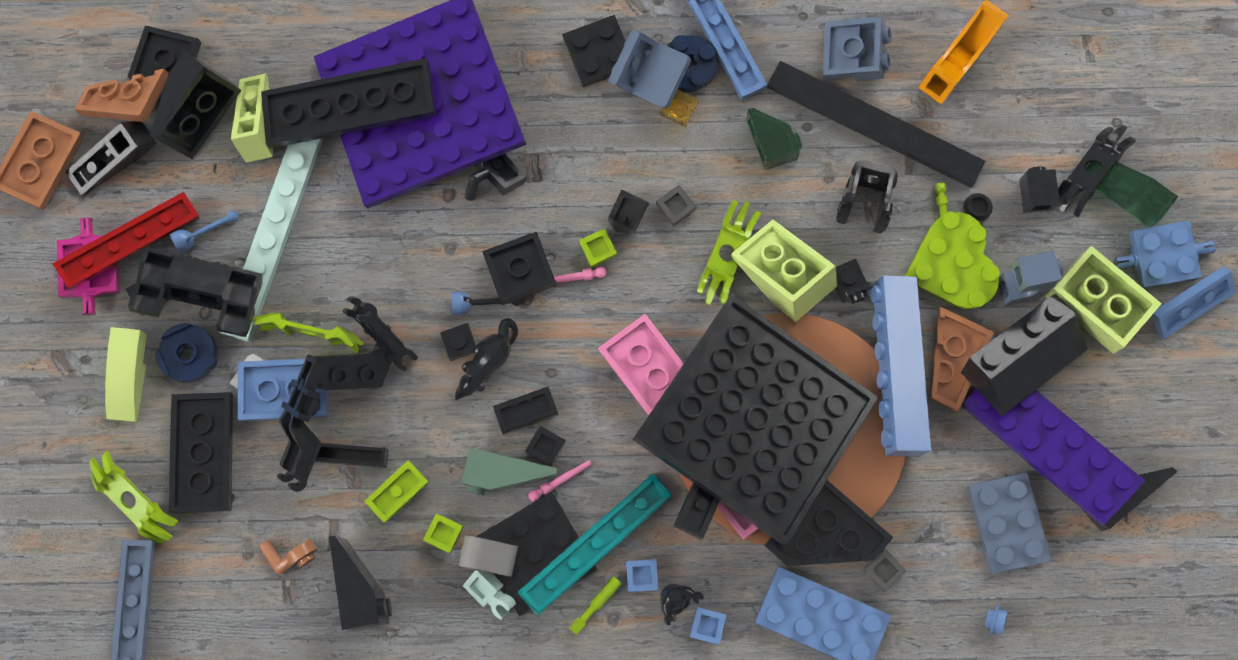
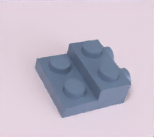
(856, 49)

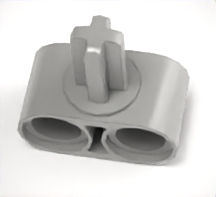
(488, 556)

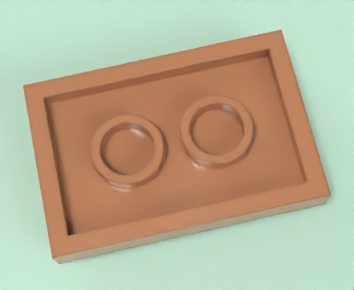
(38, 160)

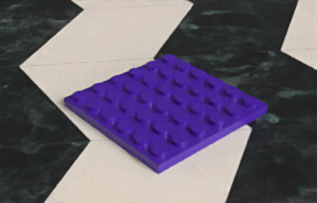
(470, 98)

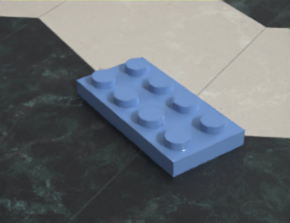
(821, 618)

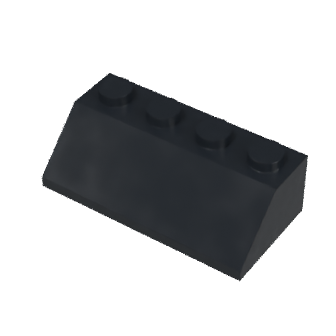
(1026, 355)

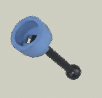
(462, 302)

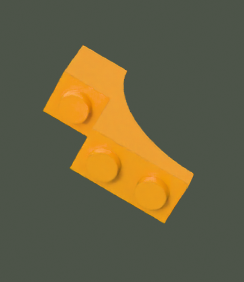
(963, 52)

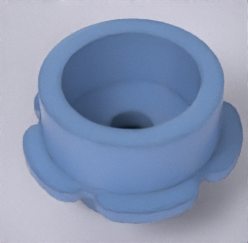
(996, 620)

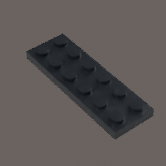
(348, 103)

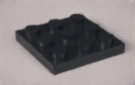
(541, 536)

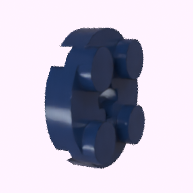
(703, 55)
(171, 347)

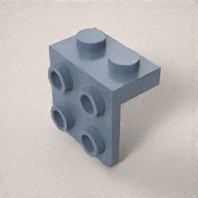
(649, 69)

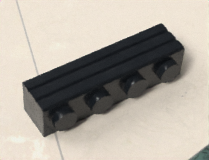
(353, 455)

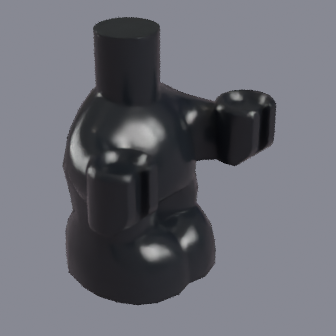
(676, 599)

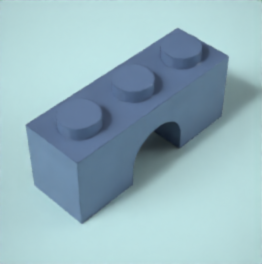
(1030, 278)

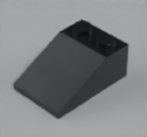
(191, 105)
(358, 594)

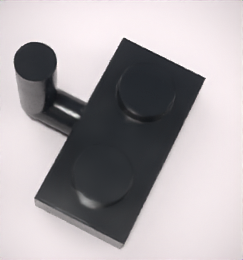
(500, 172)

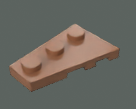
(123, 100)
(954, 344)

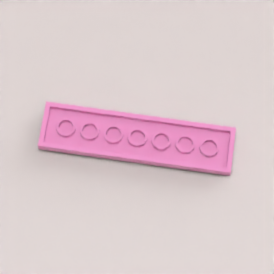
(646, 369)

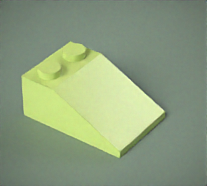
(786, 269)

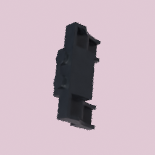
(197, 283)

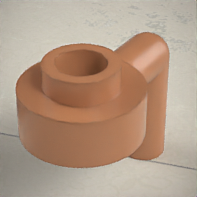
(299, 555)

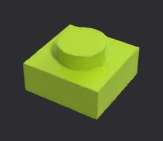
(598, 248)
(443, 533)

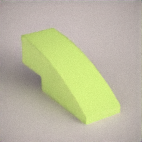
(124, 374)

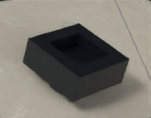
(458, 341)
(545, 446)

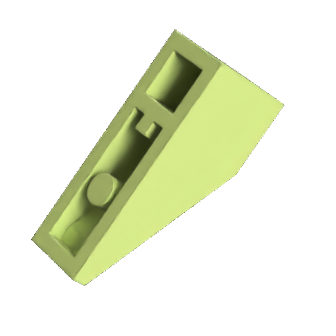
(248, 122)

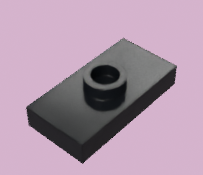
(525, 410)

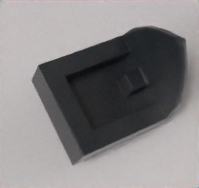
(627, 212)

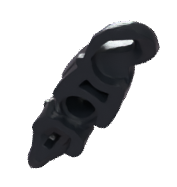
(489, 356)

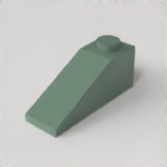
(497, 472)

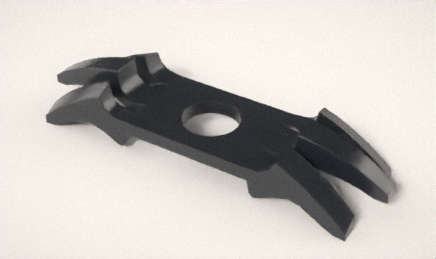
(1105, 155)

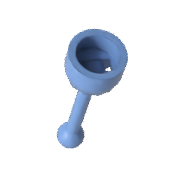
(184, 239)

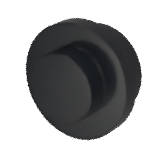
(978, 206)

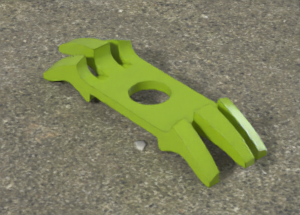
(716, 266)
(336, 336)
(144, 512)

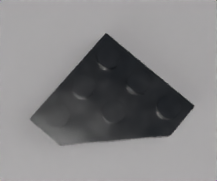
(832, 533)

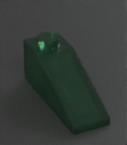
(1135, 192)

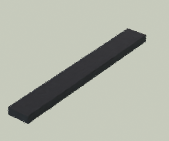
(876, 124)

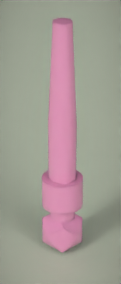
(587, 274)
(546, 487)

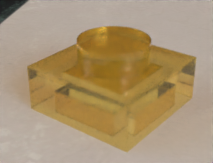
(680, 108)

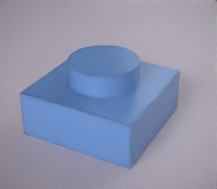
(642, 575)
(708, 625)

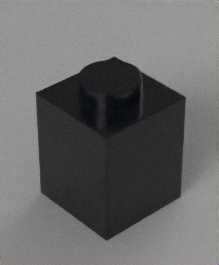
(1039, 190)

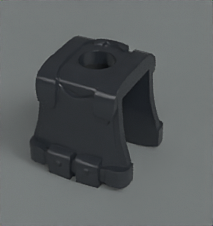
(885, 182)

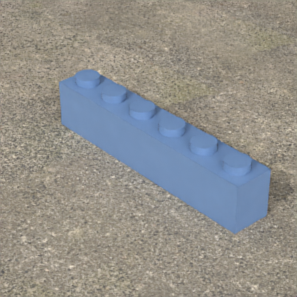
(900, 367)

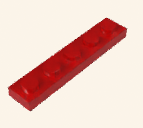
(125, 241)

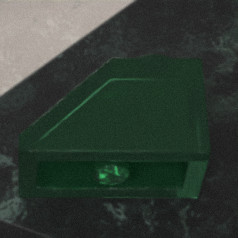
(773, 139)

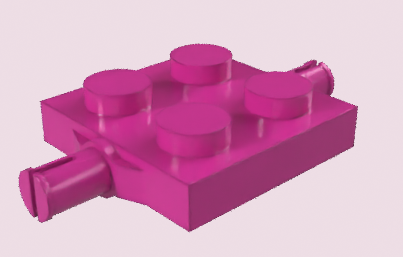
(102, 284)

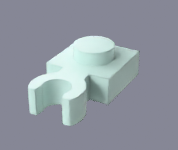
(486, 590)

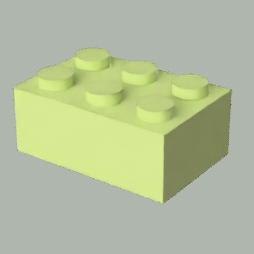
(1104, 299)

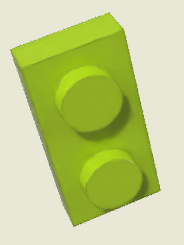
(396, 491)

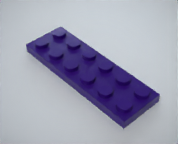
(1061, 453)

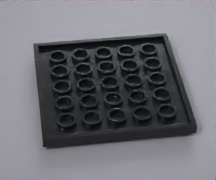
(756, 419)

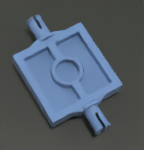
(1165, 254)

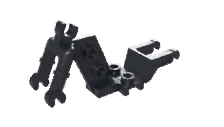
(334, 373)

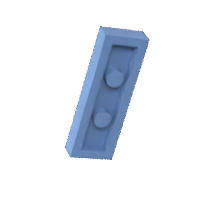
(1193, 302)

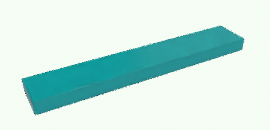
(594, 544)

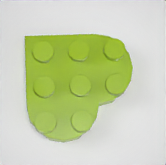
(953, 262)

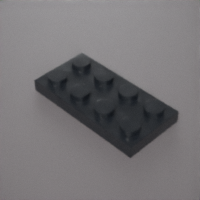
(201, 453)

